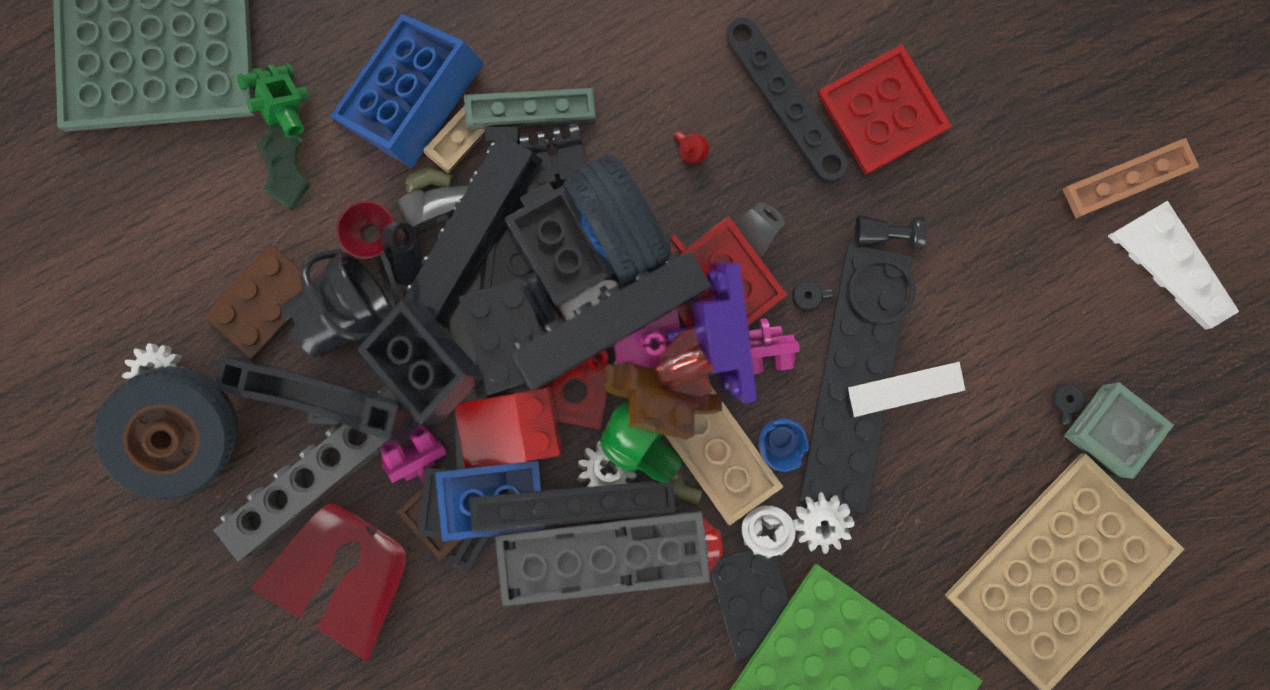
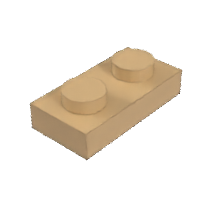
(453, 142)

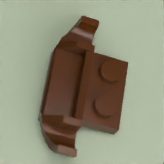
(654, 405)

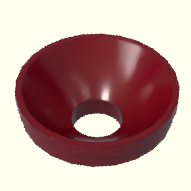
(354, 221)

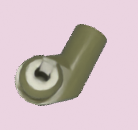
(427, 176)
(683, 492)

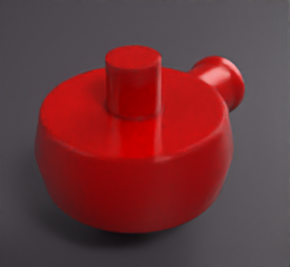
(692, 147)

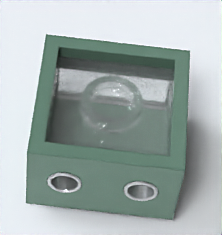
(1118, 430)

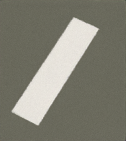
(906, 389)

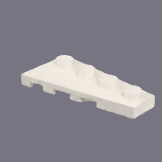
(1175, 261)

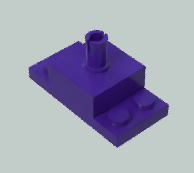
(723, 331)

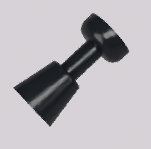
(877, 231)

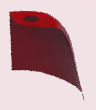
(363, 594)

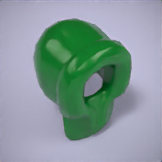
(637, 448)

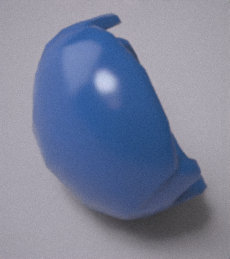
(783, 444)

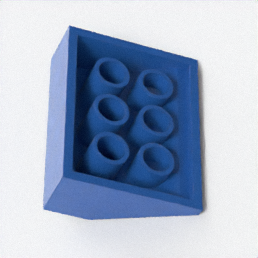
(408, 89)

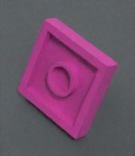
(648, 343)

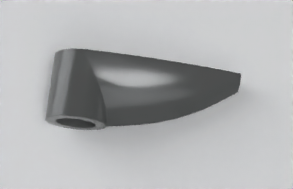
(431, 207)

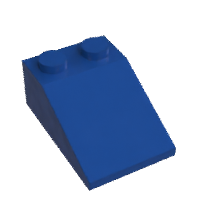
(458, 485)

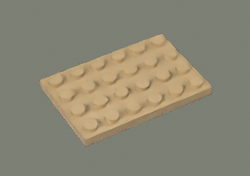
(1064, 572)

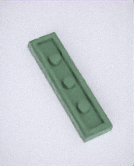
(529, 108)

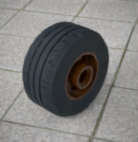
(166, 433)

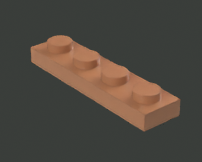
(1130, 178)

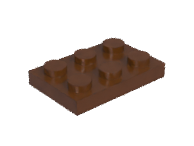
(251, 307)

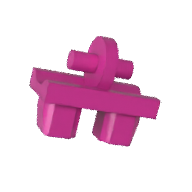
(781, 347)
(414, 458)

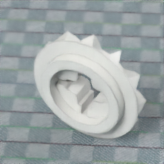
(771, 518)

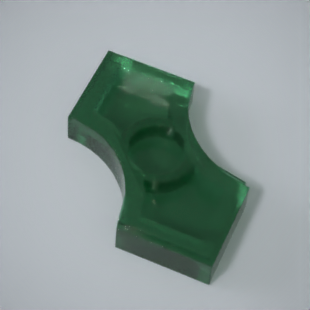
(284, 177)

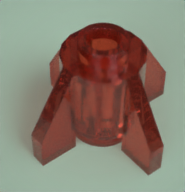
(683, 367)

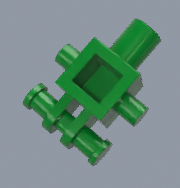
(275, 96)

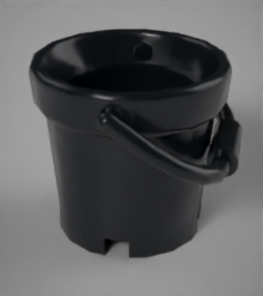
(335, 306)

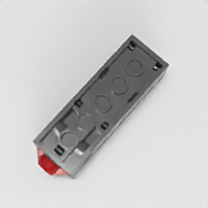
(607, 557)

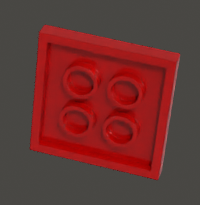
(884, 109)
(728, 244)

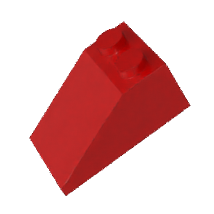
(509, 428)

